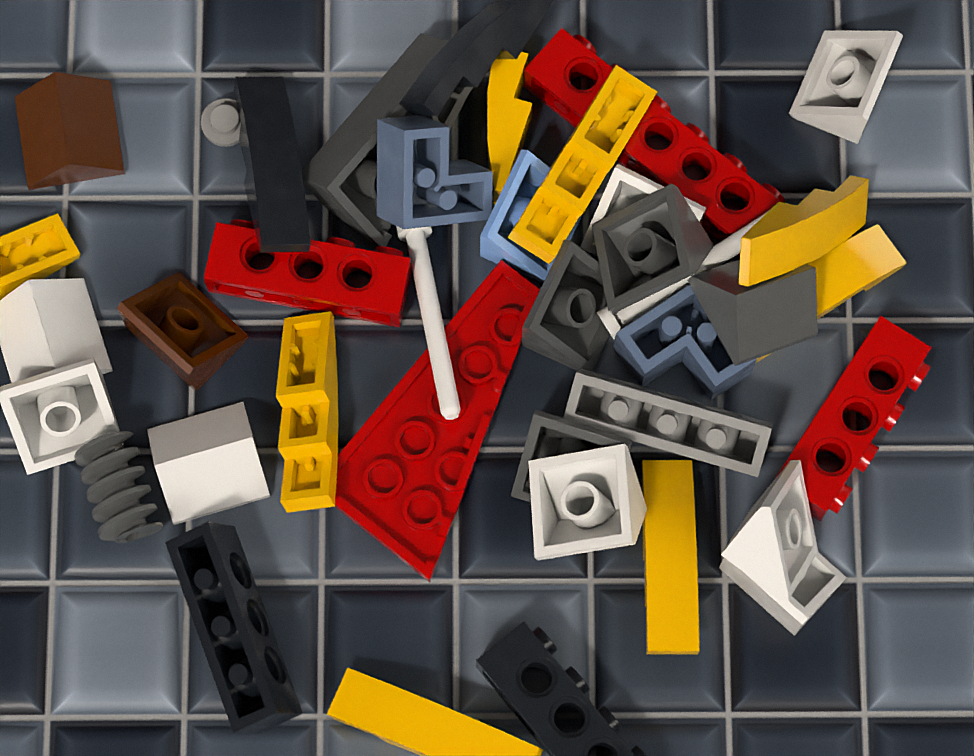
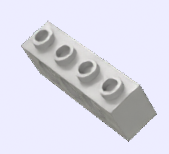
(668, 422)

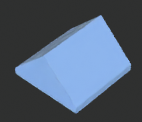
(512, 201)

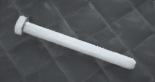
(717, 256)
(432, 319)

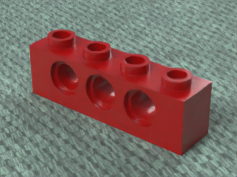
(377, 302)
(883, 350)

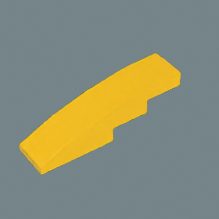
(506, 118)
(582, 164)
(802, 232)
(34, 252)
(309, 412)
(670, 557)
(418, 722)

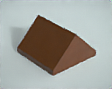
(68, 130)
(182, 328)

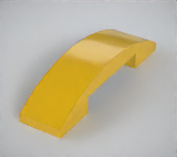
(853, 267)

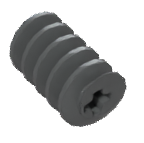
(115, 488)

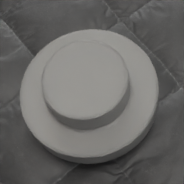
(221, 122)

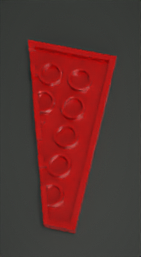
(407, 461)

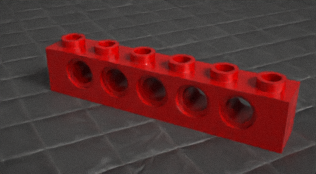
(574, 56)

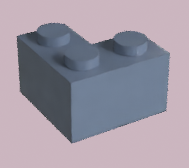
(420, 182)
(678, 333)

